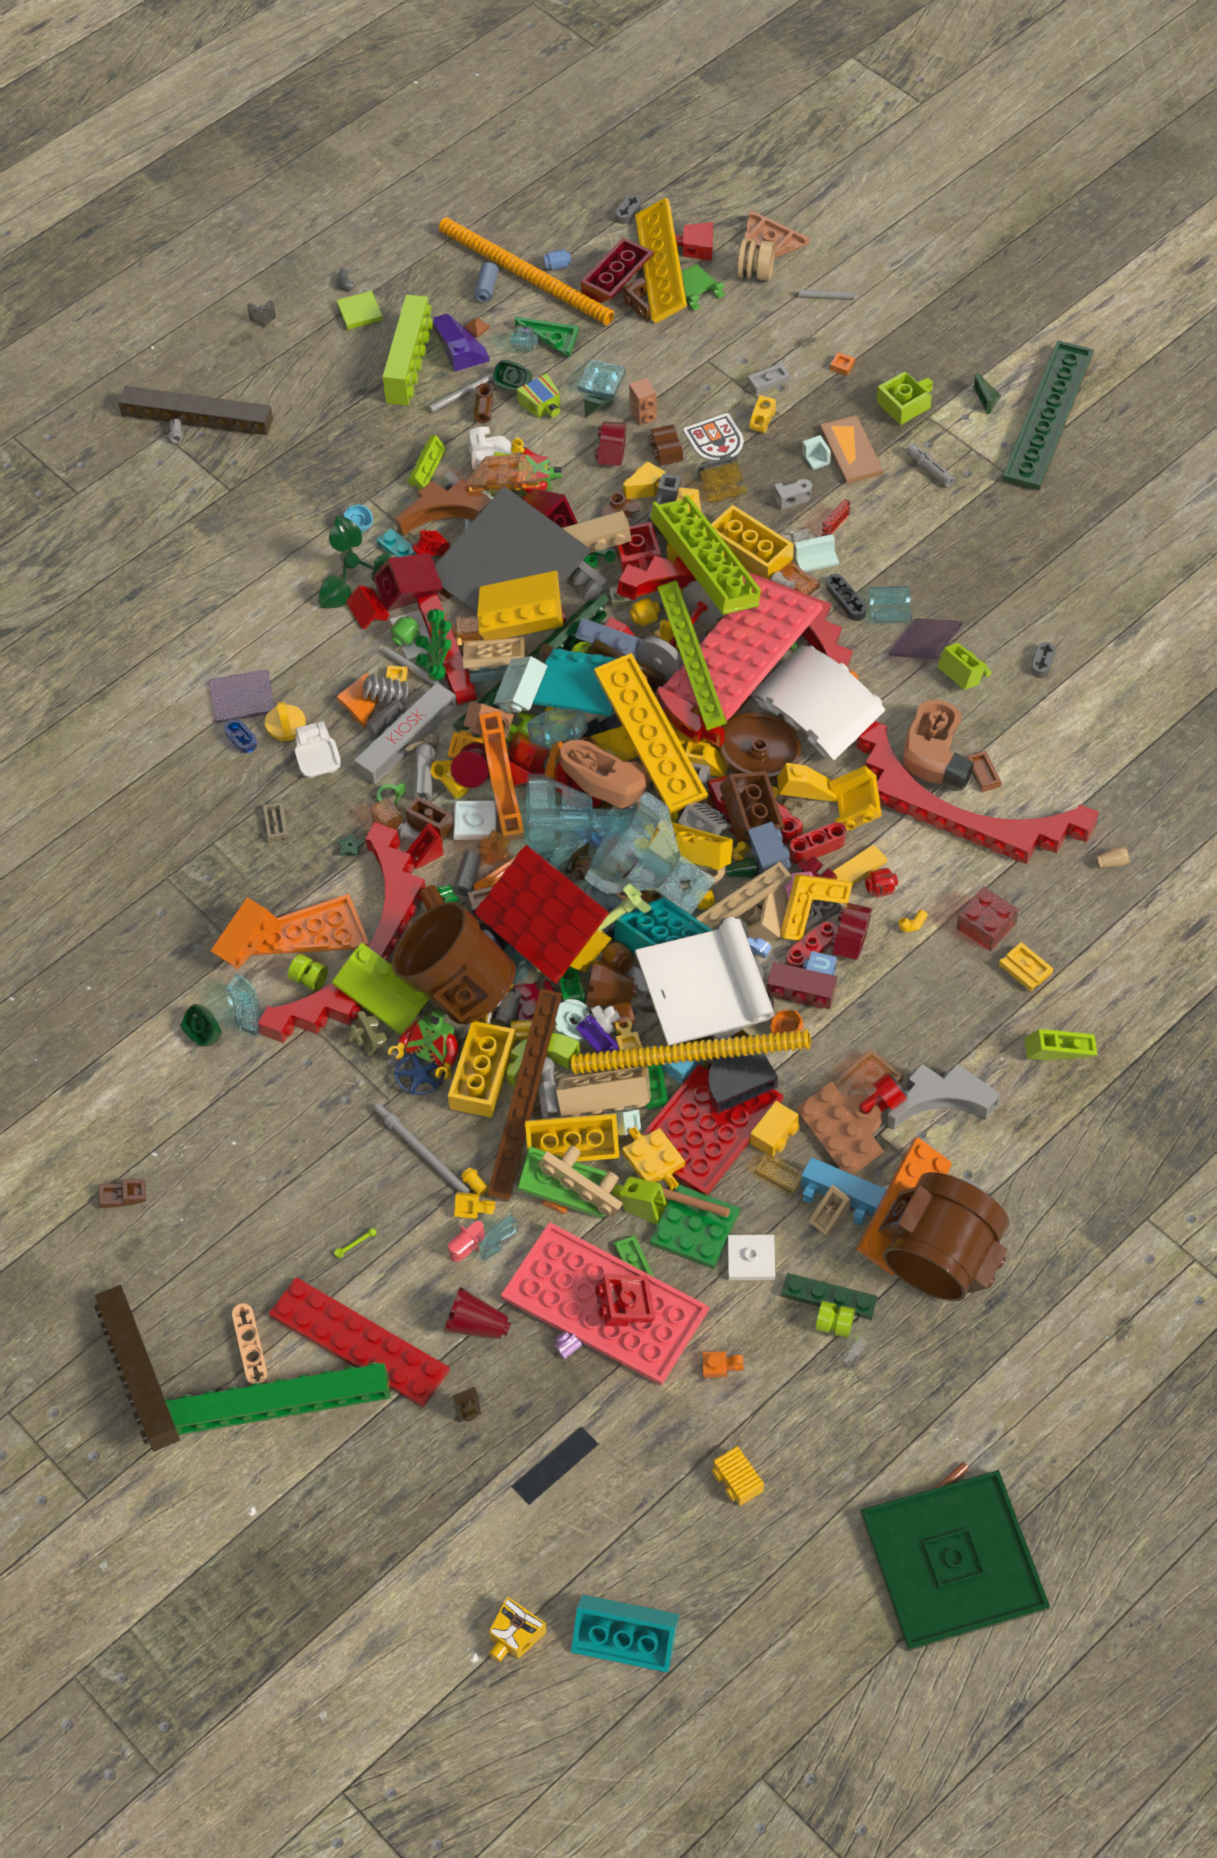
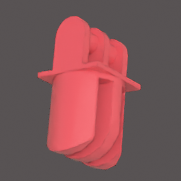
(466, 1241)

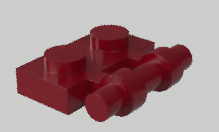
(529, 998)

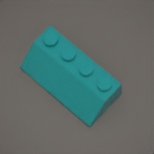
(624, 1633)

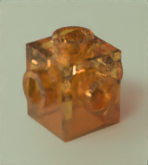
(497, 842)

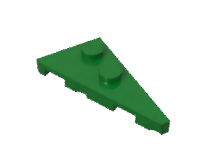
(556, 335)

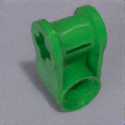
(571, 987)

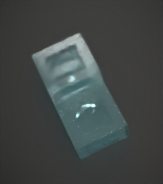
(493, 1241)

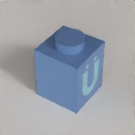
(821, 963)

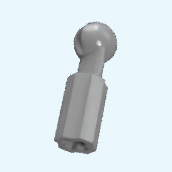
(422, 774)
(547, 1092)

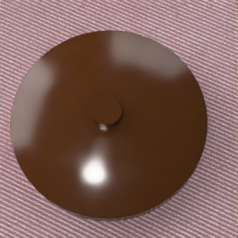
(759, 744)

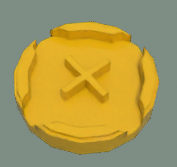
(283, 721)

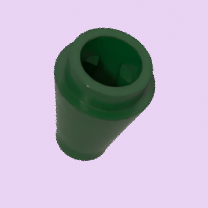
(743, 869)

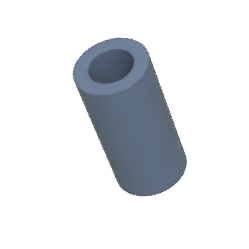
(486, 282)

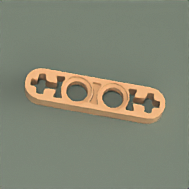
(252, 1345)

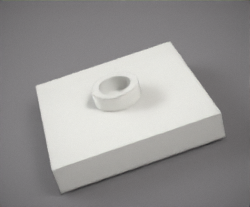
(474, 819)
(751, 1257)

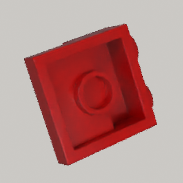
(624, 1300)

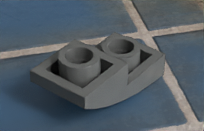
(822, 911)

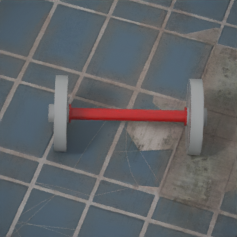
(662, 654)

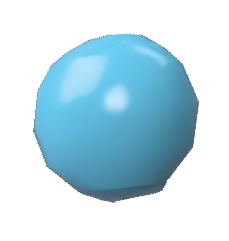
(360, 516)

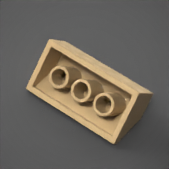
(604, 1091)

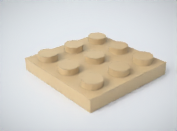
(492, 652)

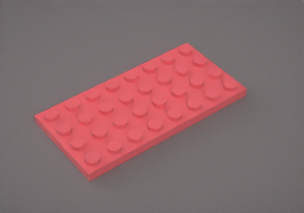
(748, 646)
(559, 1289)

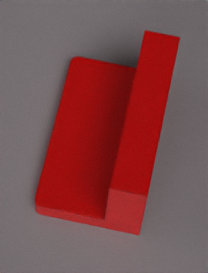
(366, 606)

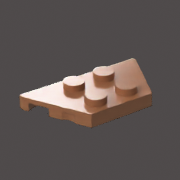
(765, 229)

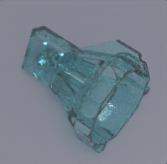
(573, 818)
(657, 866)

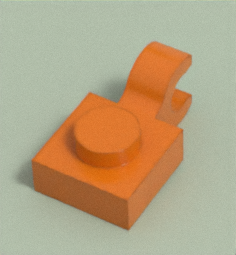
(716, 1364)

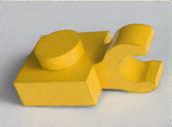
(468, 1205)

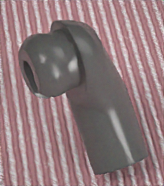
(343, 281)

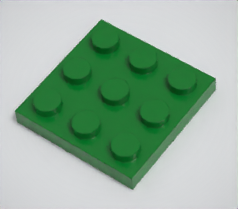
(693, 1231)

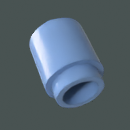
(557, 259)

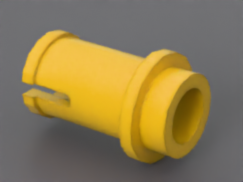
(474, 1181)

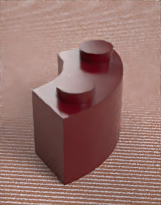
(611, 443)
(852, 931)

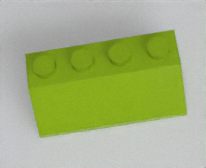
(375, 987)

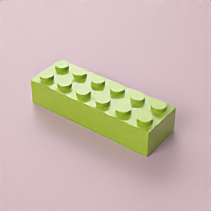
(407, 350)

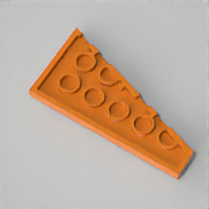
(317, 928)

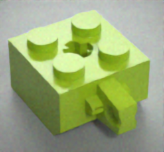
(905, 397)

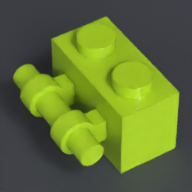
(962, 666)

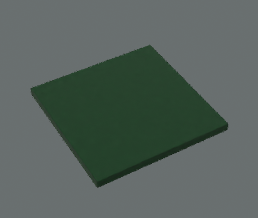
(954, 1560)

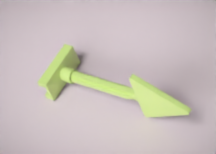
(630, 903)

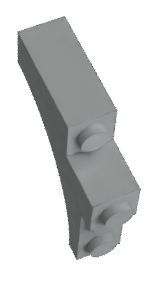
(955, 1090)

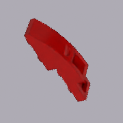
(682, 716)

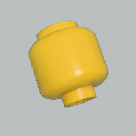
(644, 612)

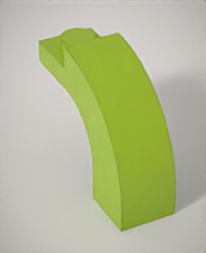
(559, 1051)

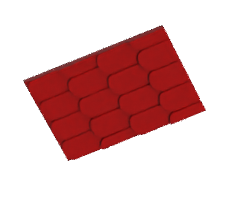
(545, 916)

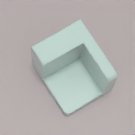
(816, 452)
(627, 1119)

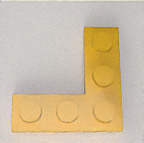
(802, 892)

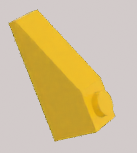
(804, 783)

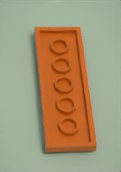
(918, 1159)

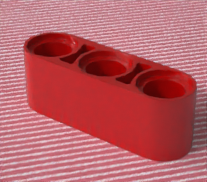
(824, 836)

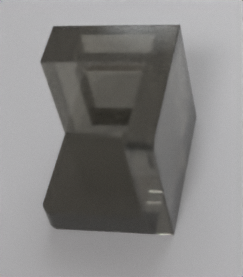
(262, 314)

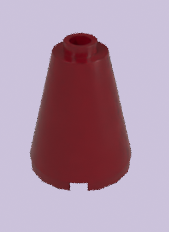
(475, 1317)

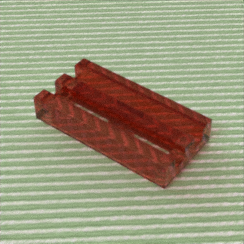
(836, 518)

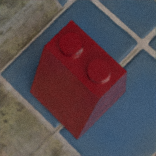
(552, 505)
(406, 579)

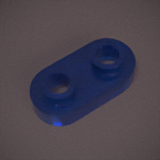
(241, 737)

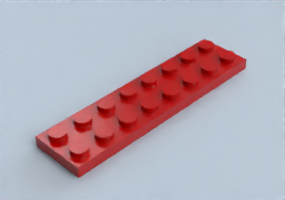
(359, 1340)

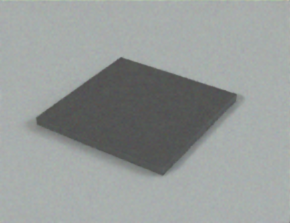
(507, 544)

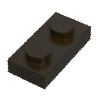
(467, 1405)

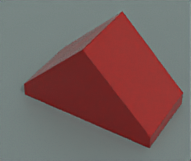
(426, 847)

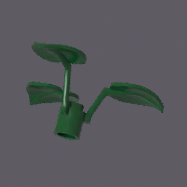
(342, 537)

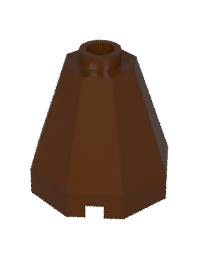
(609, 986)

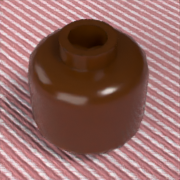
(618, 957)

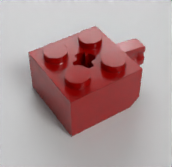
(641, 548)

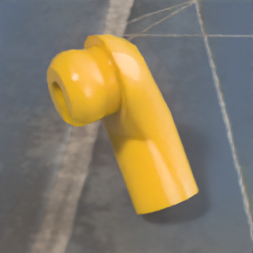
(915, 924)

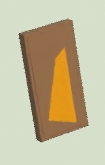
(851, 449)

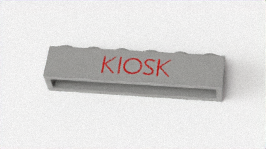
(415, 722)

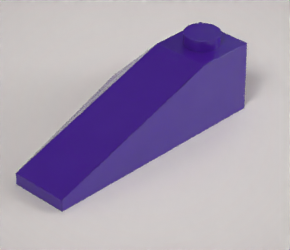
(459, 344)

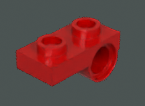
(790, 823)

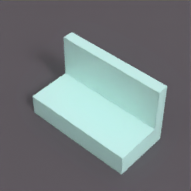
(816, 553)

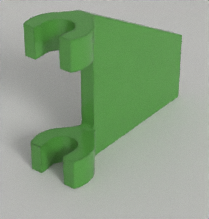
(698, 281)

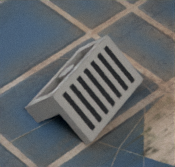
(703, 819)

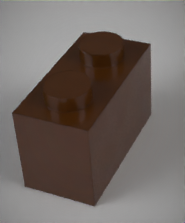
(422, 812)

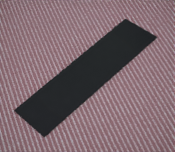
(555, 1465)

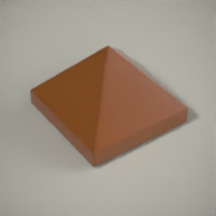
(477, 327)

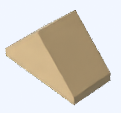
(831, 1210)

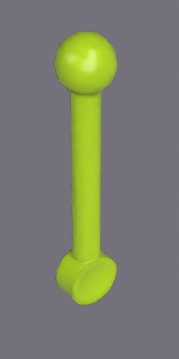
(339, 1253)

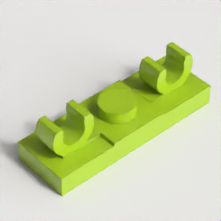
(427, 463)

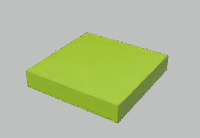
(359, 310)

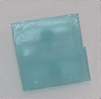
(890, 604)

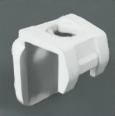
(481, 446)
(316, 750)

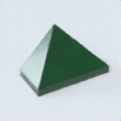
(986, 393)
(595, 403)

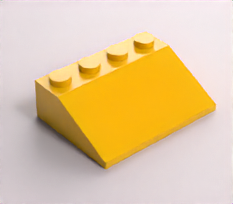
(519, 606)

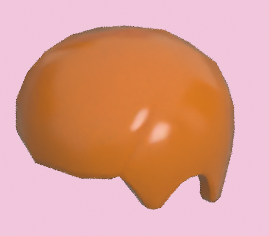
(786, 1021)

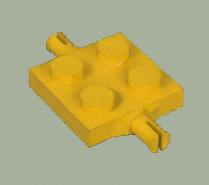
(653, 1157)

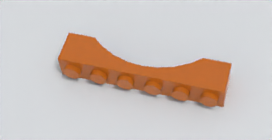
(500, 776)

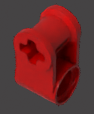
(432, 543)
(715, 792)

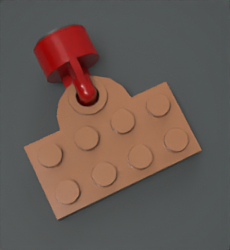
(848, 1122)

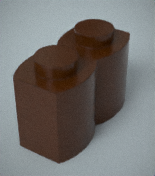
(666, 445)

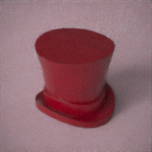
(470, 766)

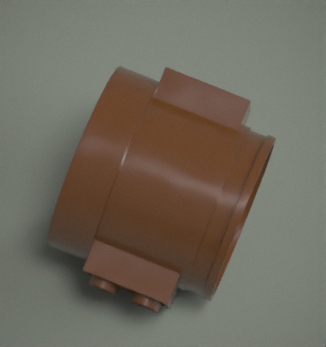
(454, 963)
(945, 1237)

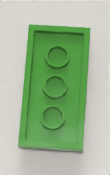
(546, 1187)

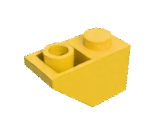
(643, 482)
(706, 754)

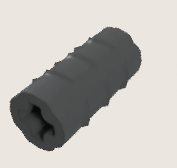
(467, 873)

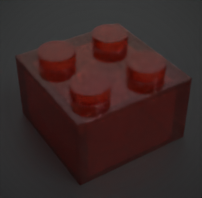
(987, 918)

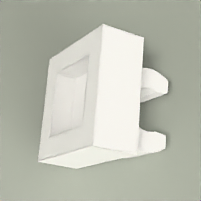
(606, 1017)

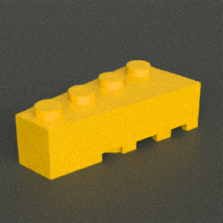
(701, 846)

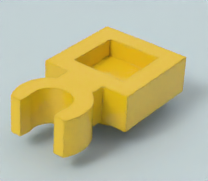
(626, 1038)

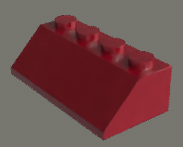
(614, 270)

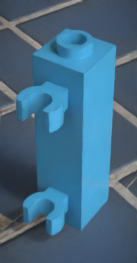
(863, 1194)

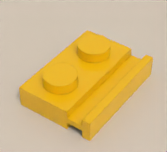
(1026, 966)

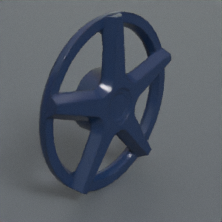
(418, 1075)

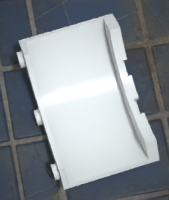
(820, 700)

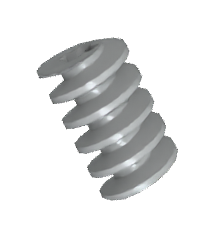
(385, 688)

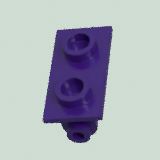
(595, 1036)

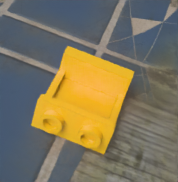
(857, 798)

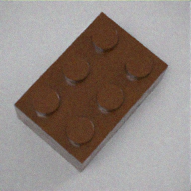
(750, 803)

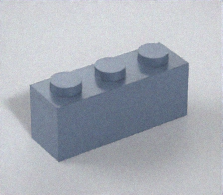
(623, 642)

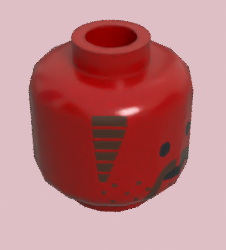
(881, 882)

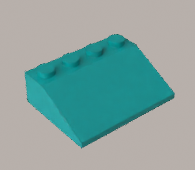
(572, 683)
(657, 926)

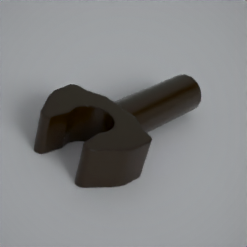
(583, 851)

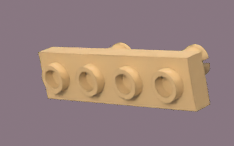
(571, 1179)

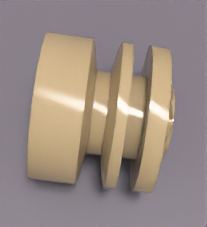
(756, 259)

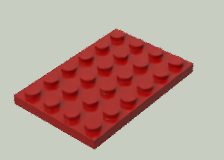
(703, 1137)

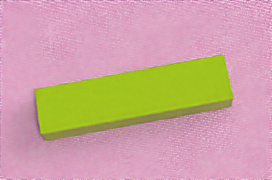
(705, 556)

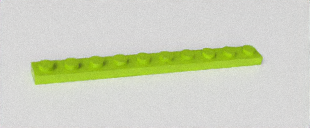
(692, 655)

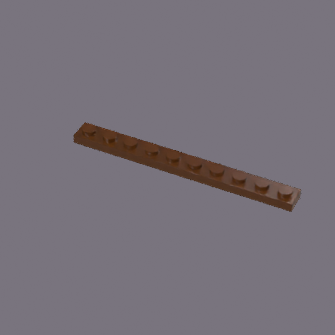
(524, 1095)

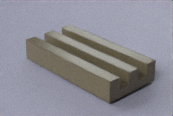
(277, 836)

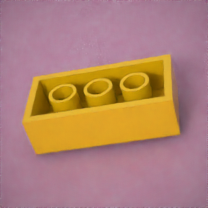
(753, 543)
(482, 1069)

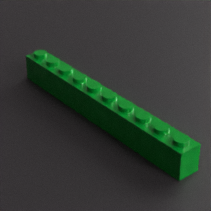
(280, 1398)

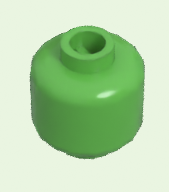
(404, 631)

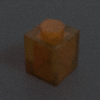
(466, 629)
(386, 814)

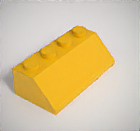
(591, 1134)

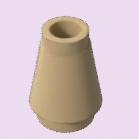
(1113, 858)

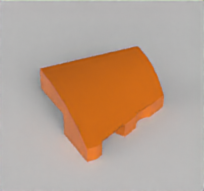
(353, 701)

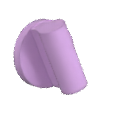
(567, 1344)

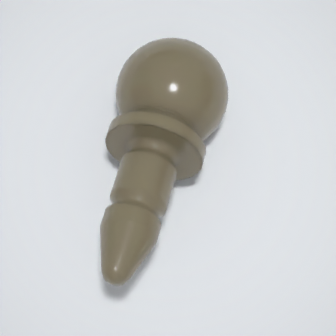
(429, 738)

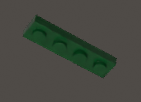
(815, 1291)

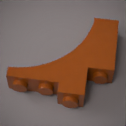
(438, 503)

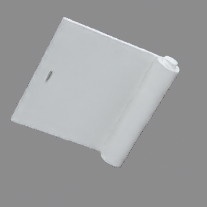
(706, 983)

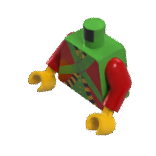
(540, 466)
(432, 1041)

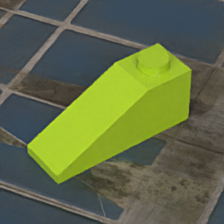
(1059, 1045)

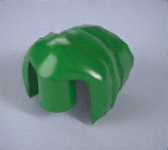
(447, 893)

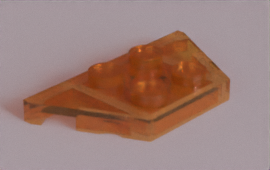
(501, 471)

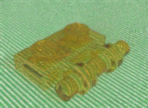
(723, 476)

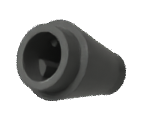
(508, 1009)

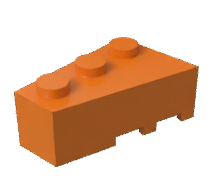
(244, 933)

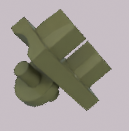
(363, 1033)

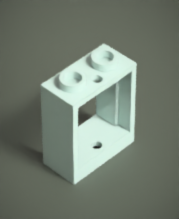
(520, 684)

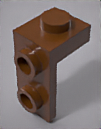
(633, 295)

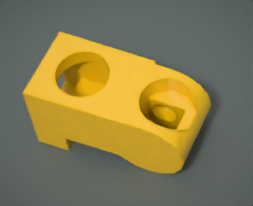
(762, 414)

